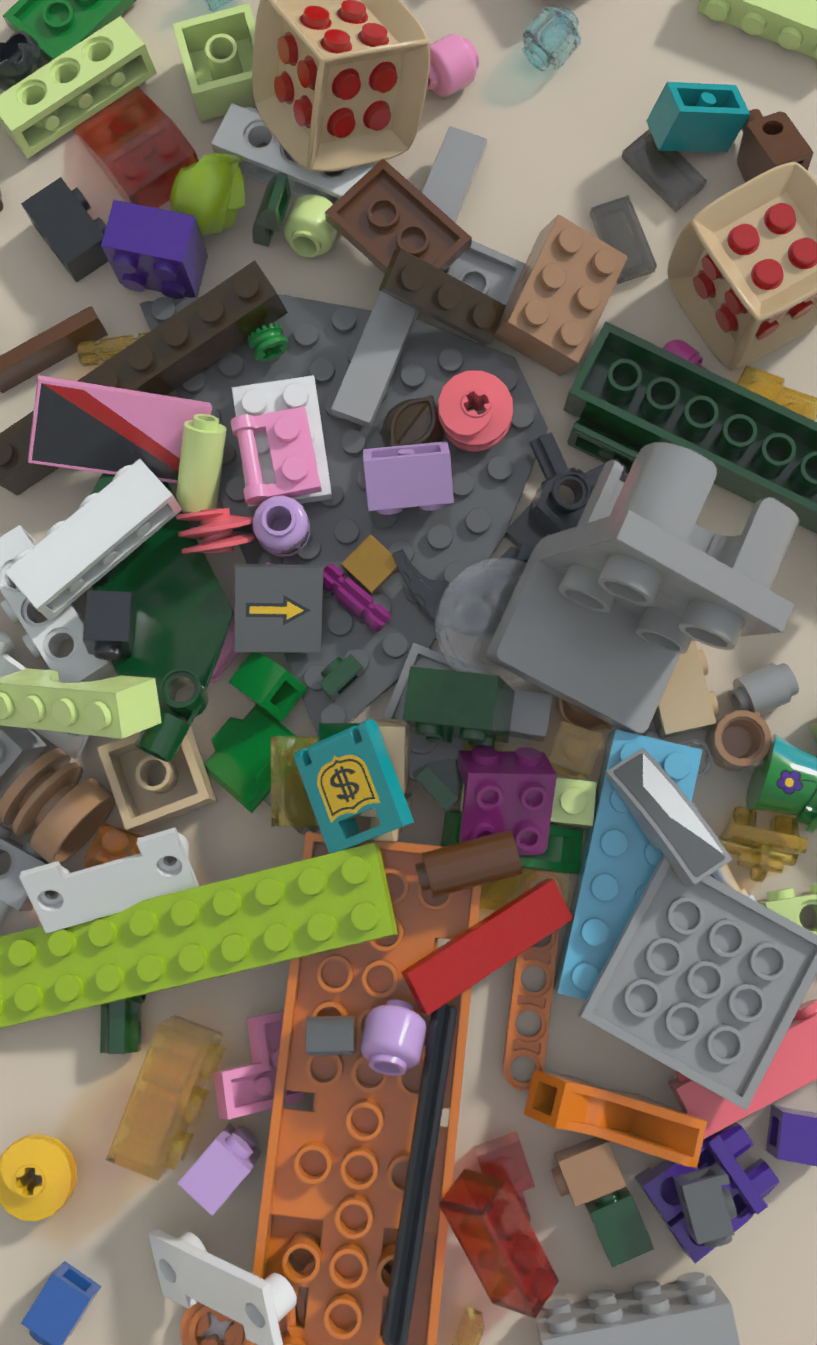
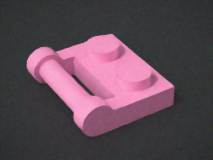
(290, 453)

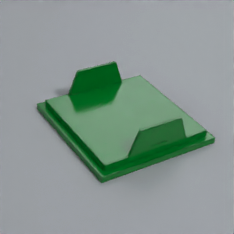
(244, 756)

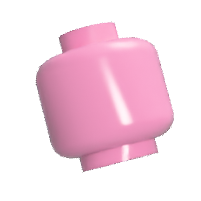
(451, 65)

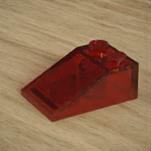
(137, 148)

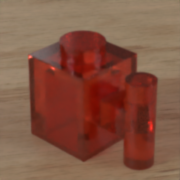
(506, 1160)

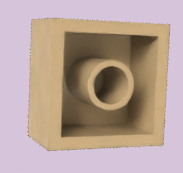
(152, 789)

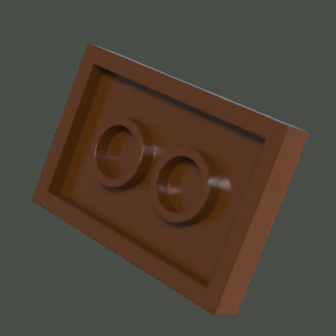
(392, 214)

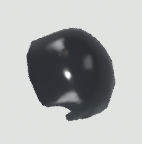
(18, 59)

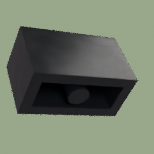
(68, 228)

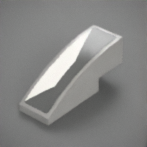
(668, 818)

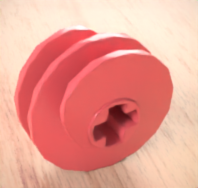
(467, 428)
(215, 530)

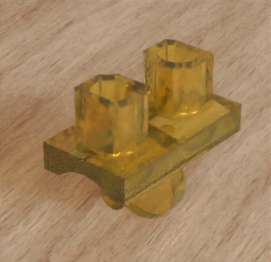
(762, 848)

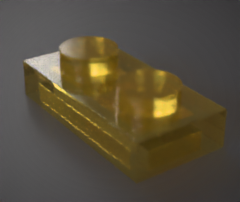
(288, 795)

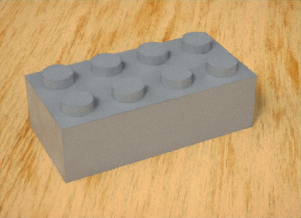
(652, 1314)

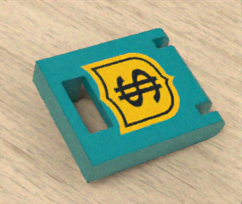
(349, 777)

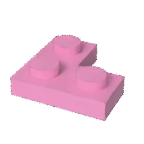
(252, 1086)

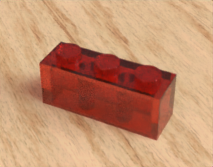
(499, 1242)

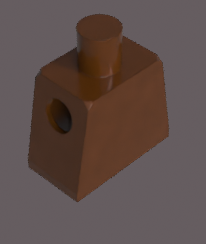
(770, 143)

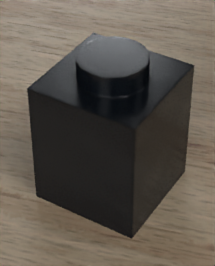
(109, 624)

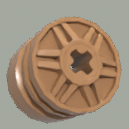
(56, 806)

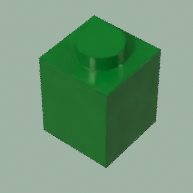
(268, 685)

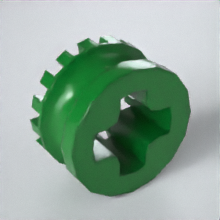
(268, 342)

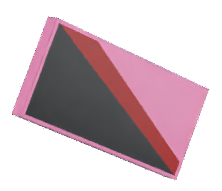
(108, 427)

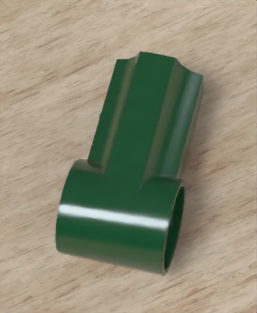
(121, 1026)

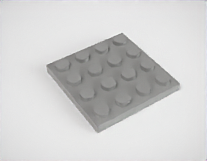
(704, 982)

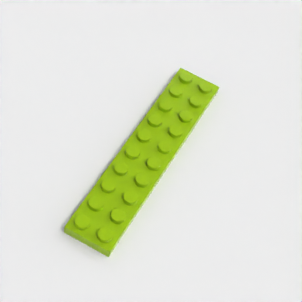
(198, 935)

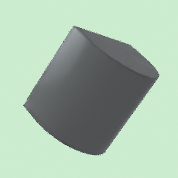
(330, 1035)

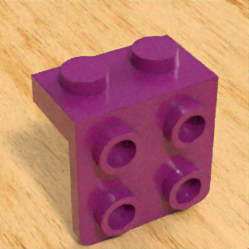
(507, 793)

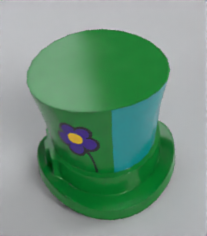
(785, 783)

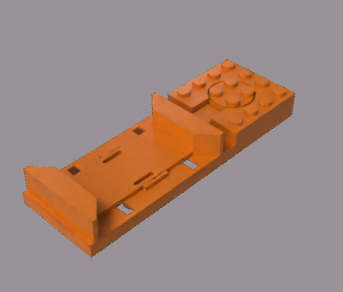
(343, 1167)

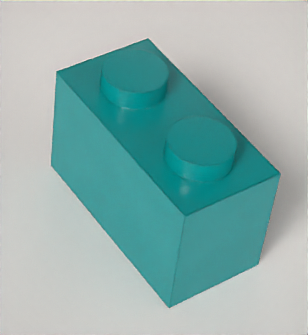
(697, 117)

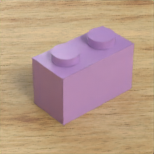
(408, 477)
(221, 1167)

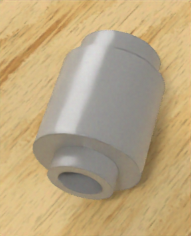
(764, 688)

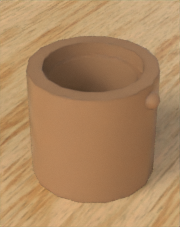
(739, 740)

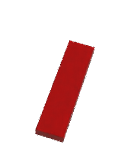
(486, 946)

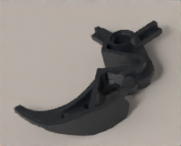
(546, 508)

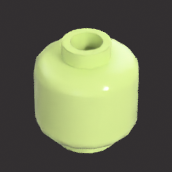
(307, 226)

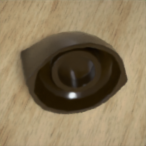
(412, 423)

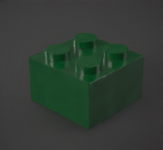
(458, 705)

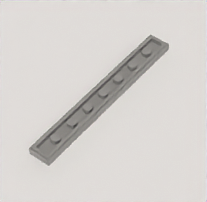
(390, 318)

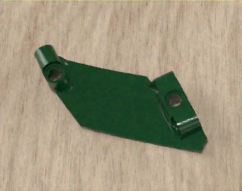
(176, 629)

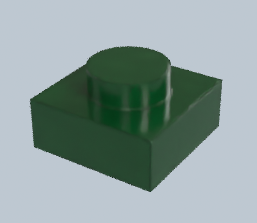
(340, 676)

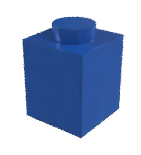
(60, 1305)

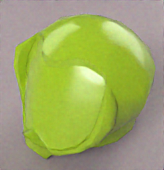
(210, 192)

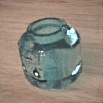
(551, 38)

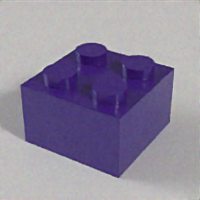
(155, 250)

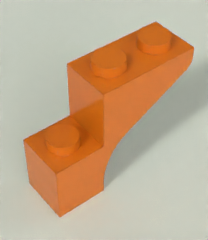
(616, 1117)

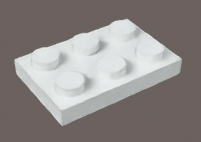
(279, 396)

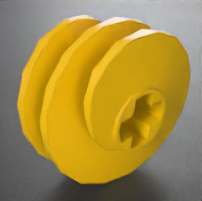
(52, 1161)

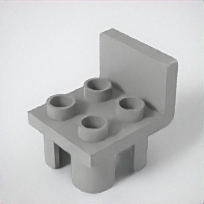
(636, 583)

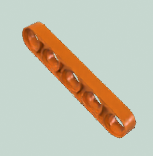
(536, 1001)

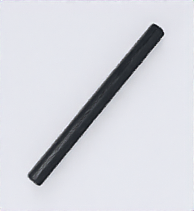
(419, 1176)

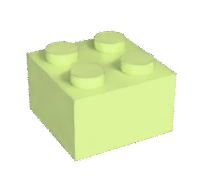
(218, 59)

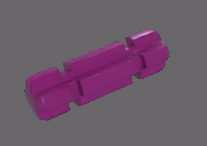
(355, 598)

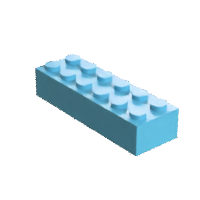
(614, 863)

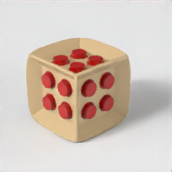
(340, 79)
(751, 266)

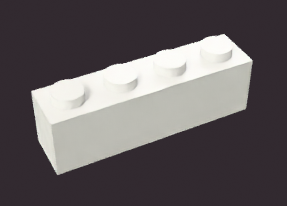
(93, 539)

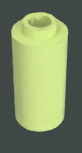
(200, 463)

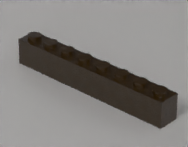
(163, 357)

